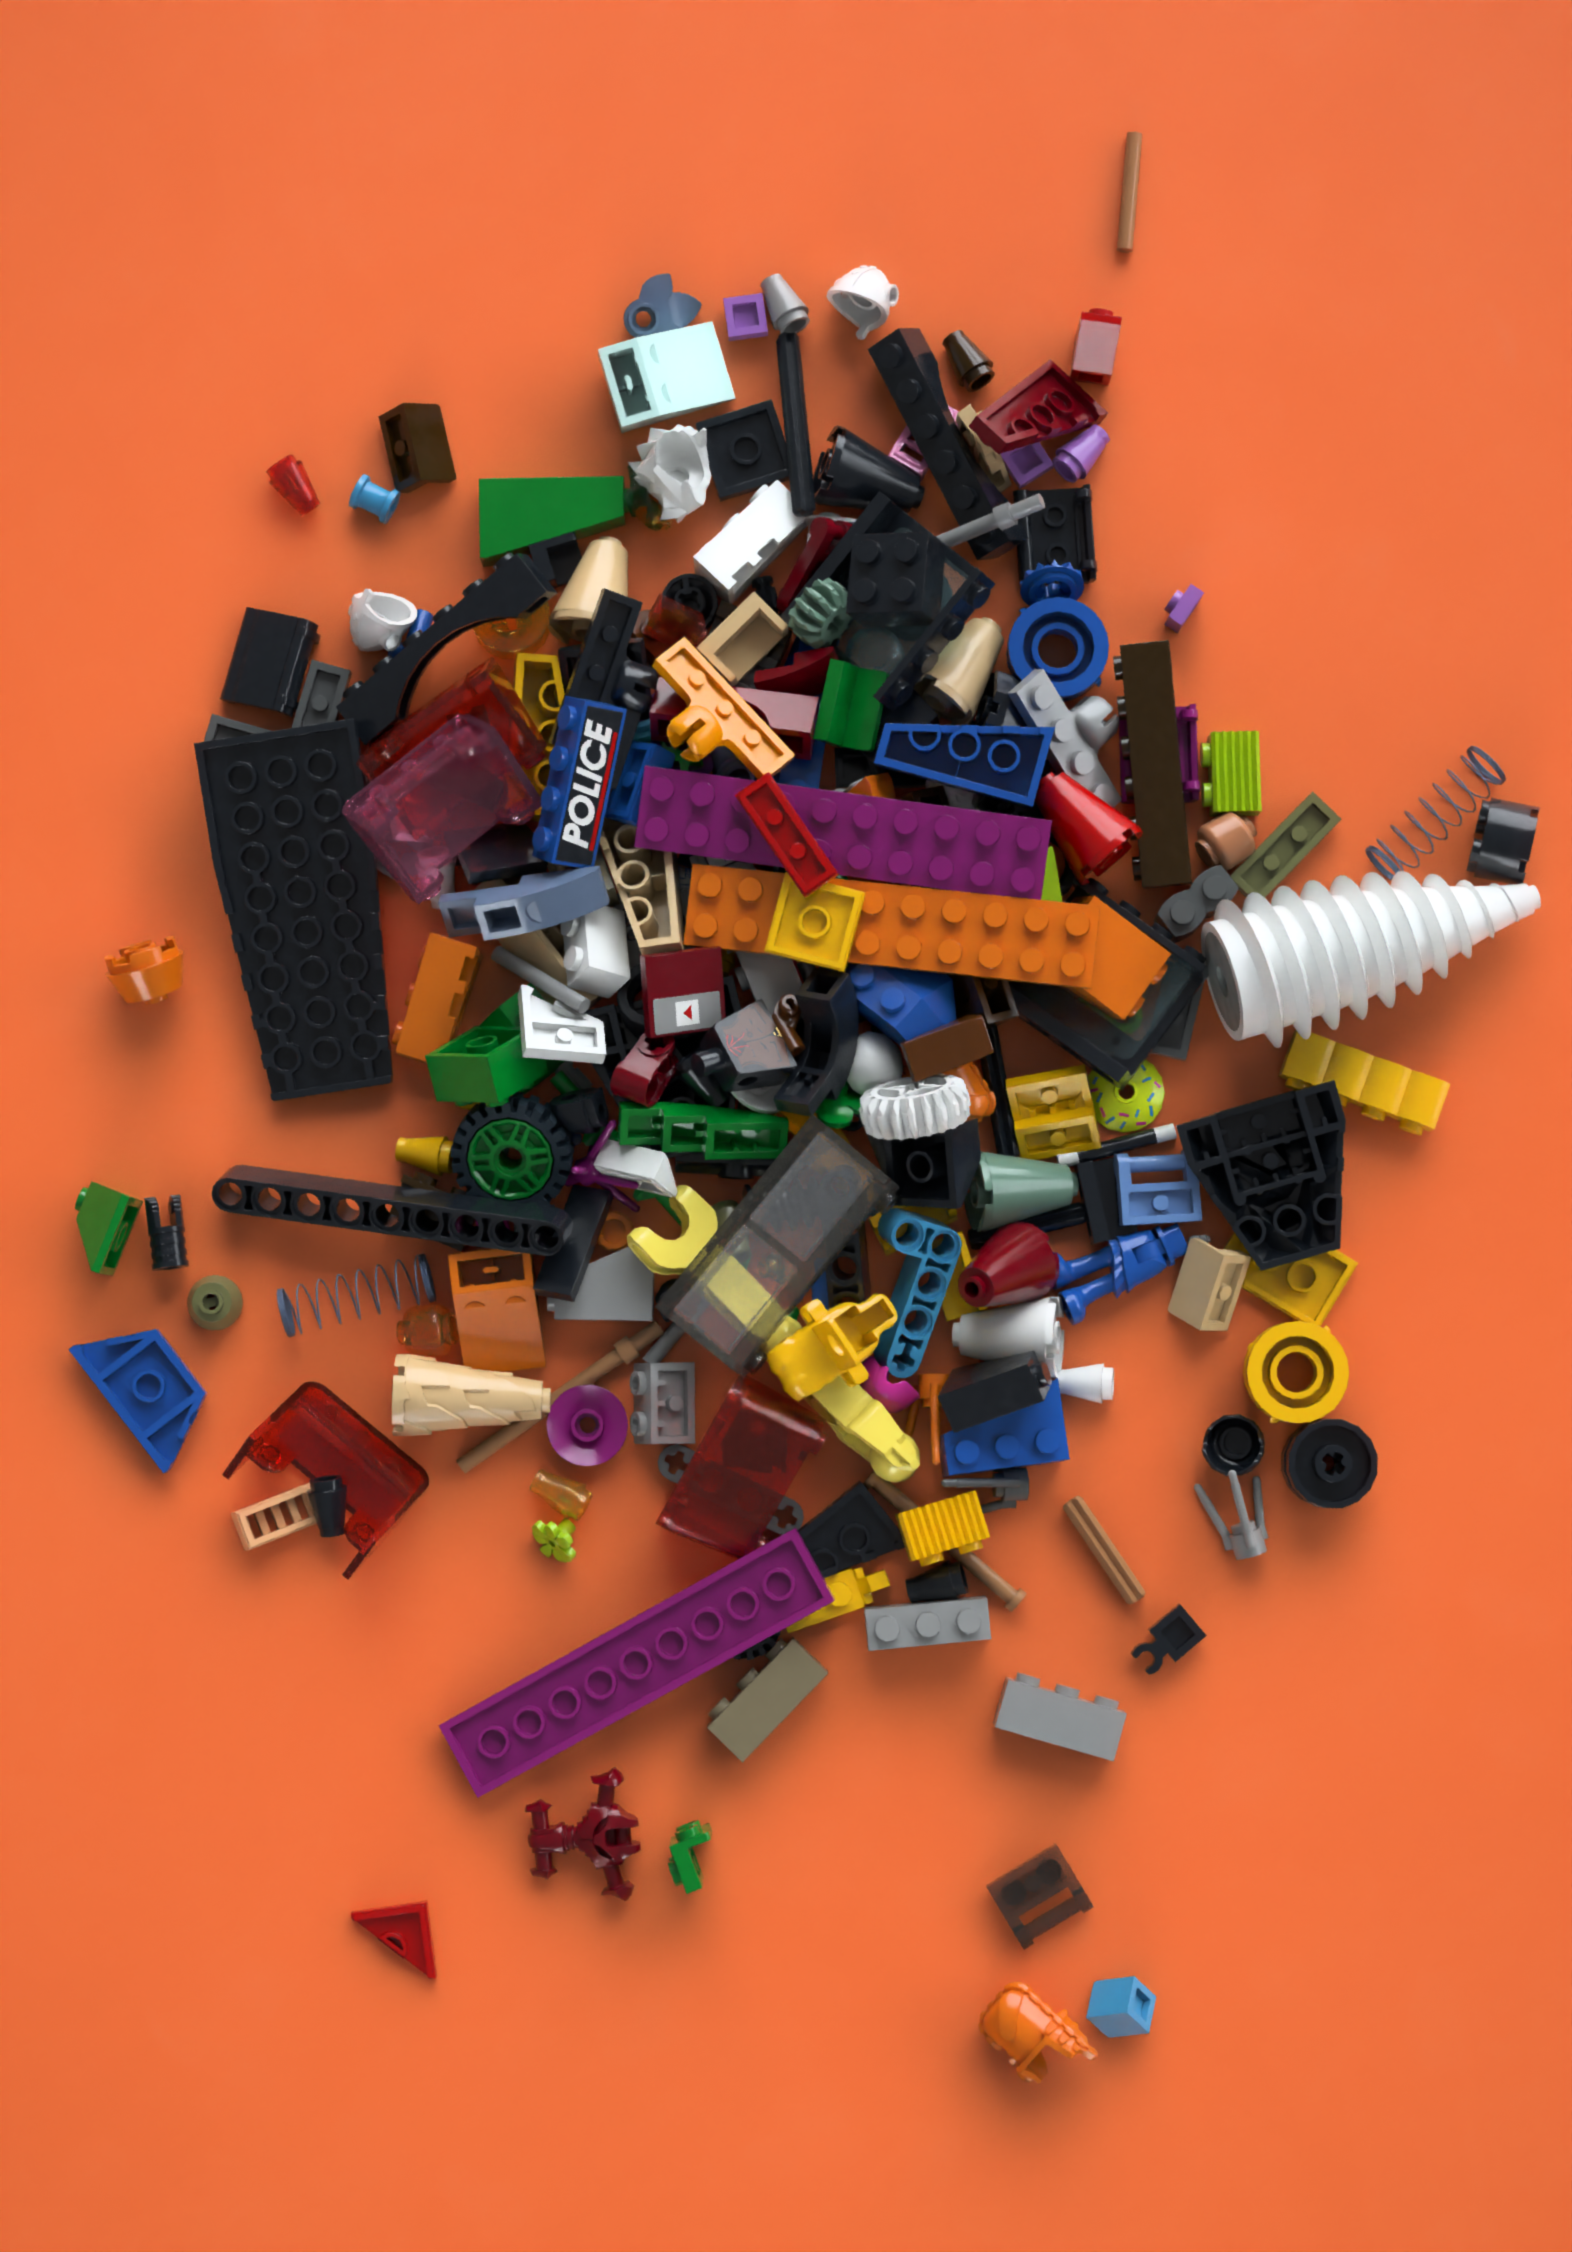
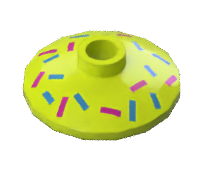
(1132, 1113)

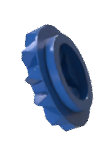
(1069, 579)

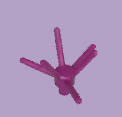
(586, 1173)

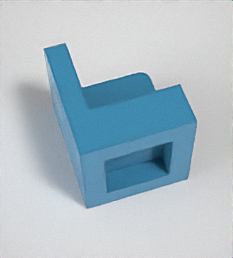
(1121, 2007)

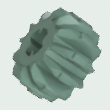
(820, 613)

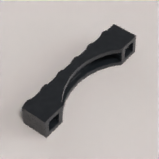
(916, 388)
(385, 698)

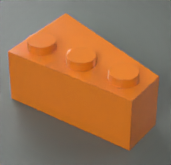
(437, 996)

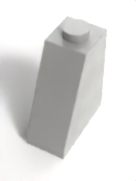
(611, 1290)

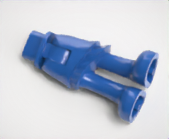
(1131, 1262)

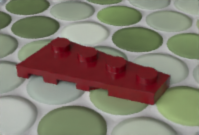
(1037, 410)

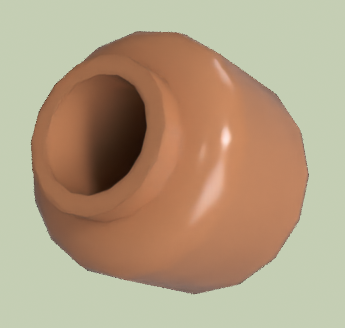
(1226, 840)

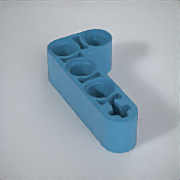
(907, 1295)

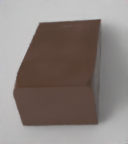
(947, 1047)

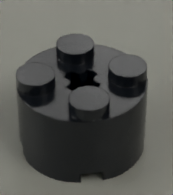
(1505, 842)

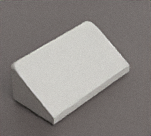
(637, 1164)

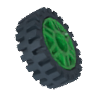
(518, 1125)

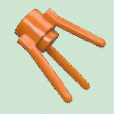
(929, 1388)

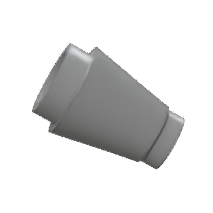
(784, 306)

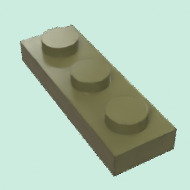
(1285, 847)

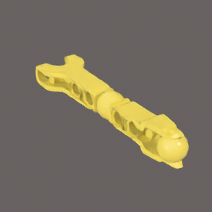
(849, 1411)

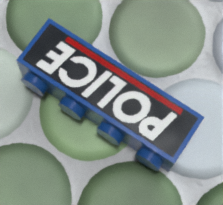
(578, 782)

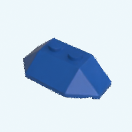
(902, 1000)

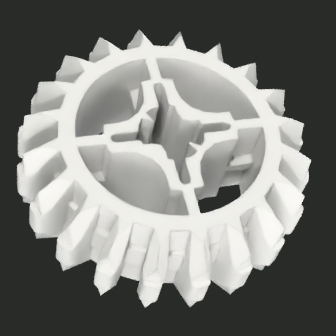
(914, 1109)

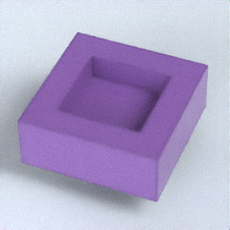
(745, 317)
(1027, 463)
(1182, 606)

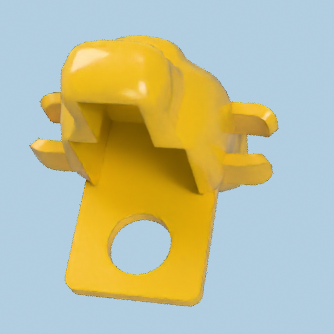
(831, 1345)

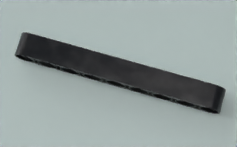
(408, 1201)

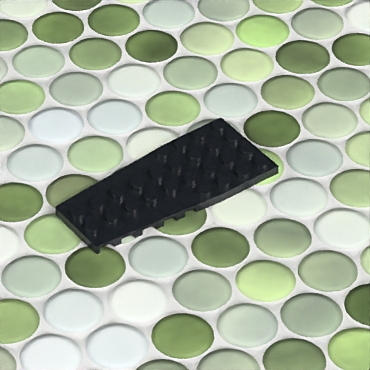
(301, 903)

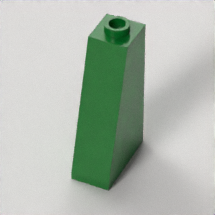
(538, 509)

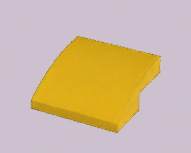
(1053, 1113)

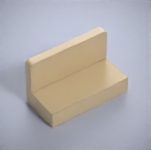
(1208, 1285)

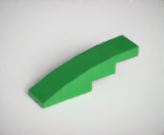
(703, 1128)

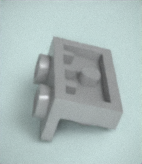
(663, 1403)

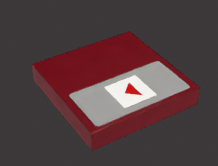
(682, 991)

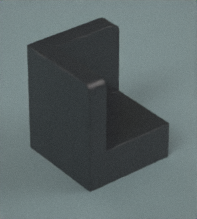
(557, 558)

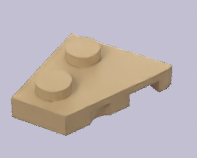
(986, 457)

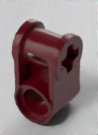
(646, 1070)

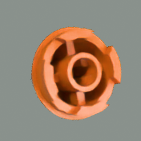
(146, 971)

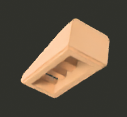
(244, 1529)

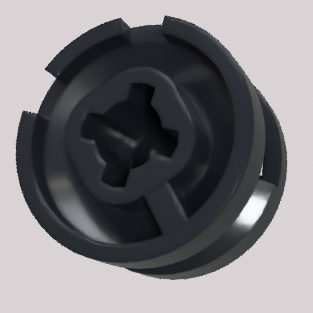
(695, 593)

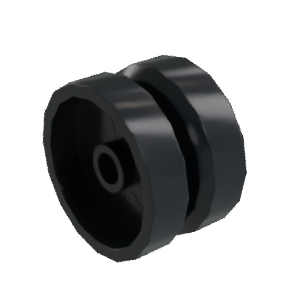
(1353, 1463)

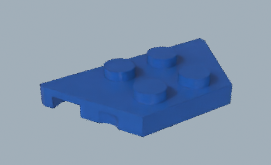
(146, 1388)

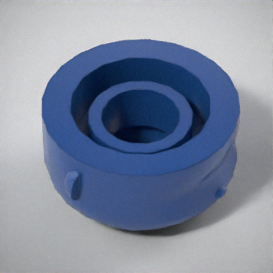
(1063, 618)

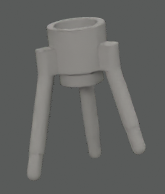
(1246, 1537)

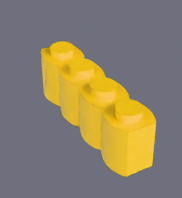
(1366, 1081)

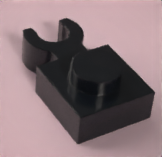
(1173, 1635)

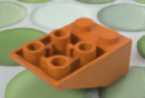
(497, 1310)

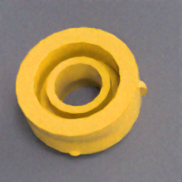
(1328, 1379)

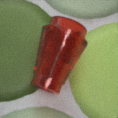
(293, 484)

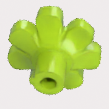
(555, 1539)

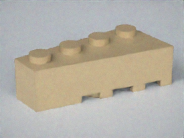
(647, 888)

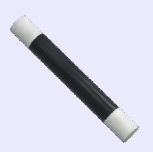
(1121, 1145)

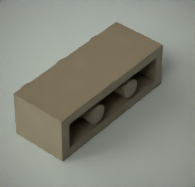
(765, 1697)

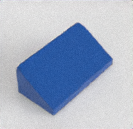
(625, 799)

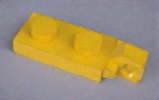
(851, 1593)

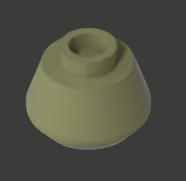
(226, 1298)

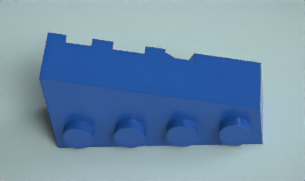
(973, 758)

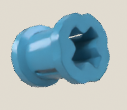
(374, 499)

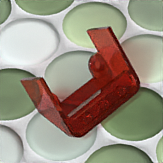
(330, 1438)

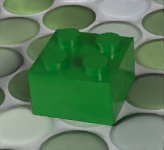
(483, 1067)

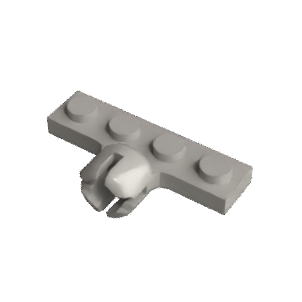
(1076, 734)

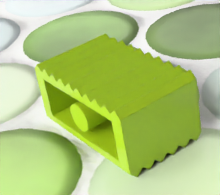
(1232, 773)

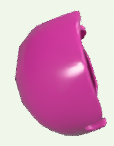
(893, 1396)

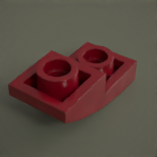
(803, 677)

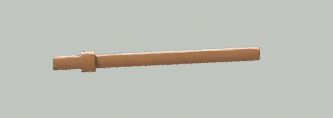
(625, 1351)

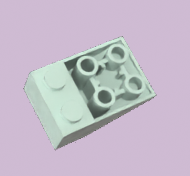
(665, 375)

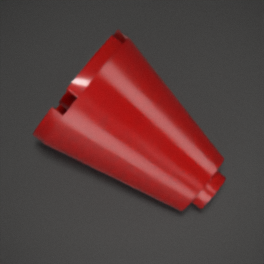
(1084, 826)

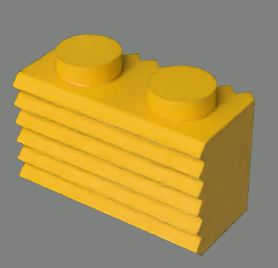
(943, 1527)

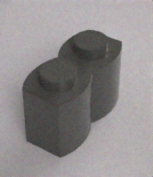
(1188, 908)

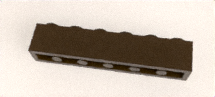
(1155, 764)

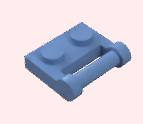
(1156, 1201)

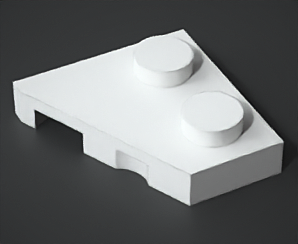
(558, 1031)

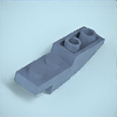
(525, 907)

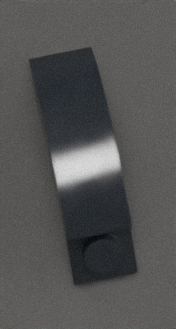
(830, 1042)

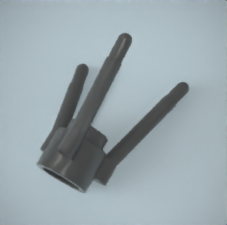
(1008, 1484)

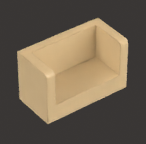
(743, 639)

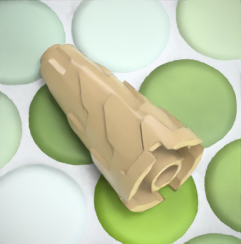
(451, 1396)

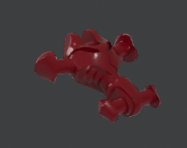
(601, 1834)

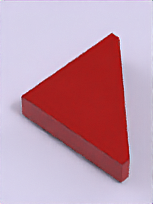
(403, 1930)

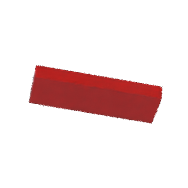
(786, 834)

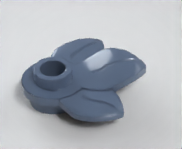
(666, 308)

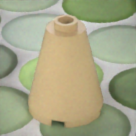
(600, 567)
(962, 672)

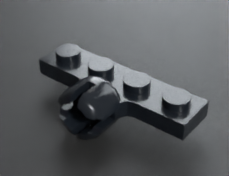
(602, 667)

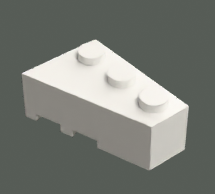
(749, 542)

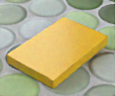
(1299, 1288)

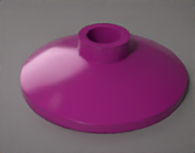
(565, 1429)

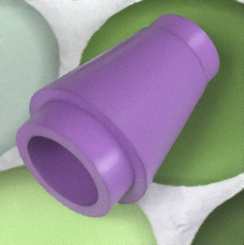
(1079, 454)

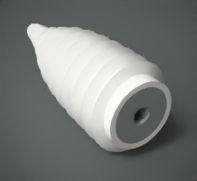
(1343, 946)

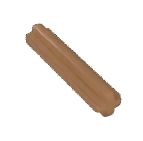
(1104, 1550)

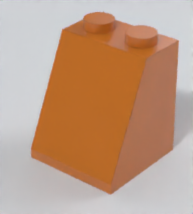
(1123, 964)

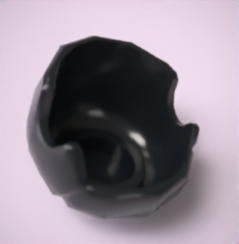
(1233, 1445)

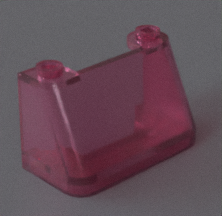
(440, 802)

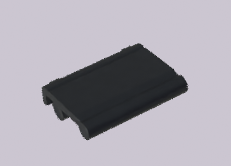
(1059, 532)
(269, 661)

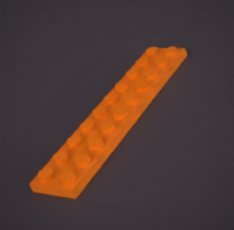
(911, 927)

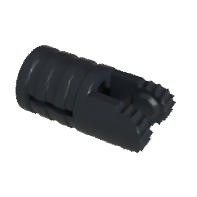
(166, 1241)

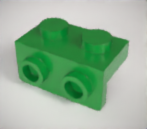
(683, 1863)

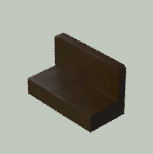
(417, 446)

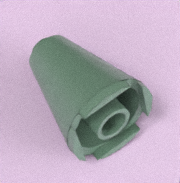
(1016, 1189)

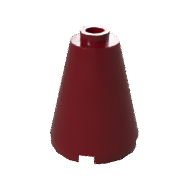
(1010, 1268)

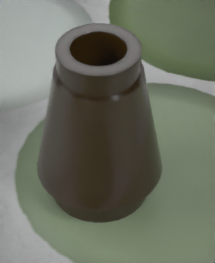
(969, 363)

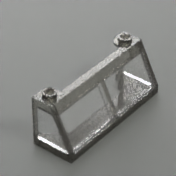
(776, 1245)

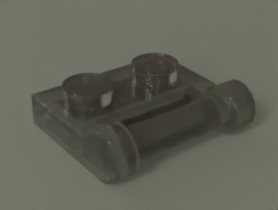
(1031, 1885)

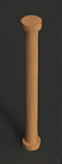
(968, 1560)

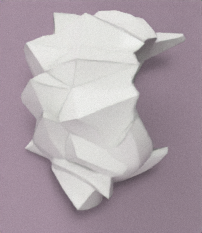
(674, 469)

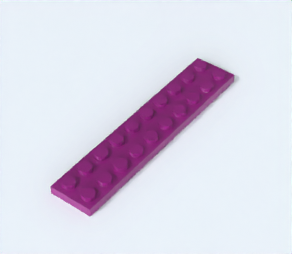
(856, 831)
(637, 1662)

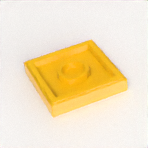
(816, 927)

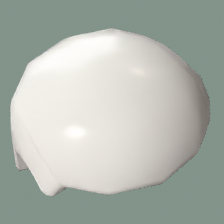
(874, 1062)

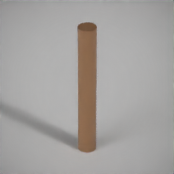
(1129, 192)

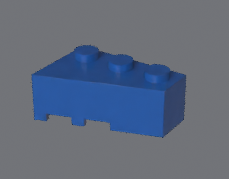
(1010, 1441)

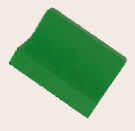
(848, 710)

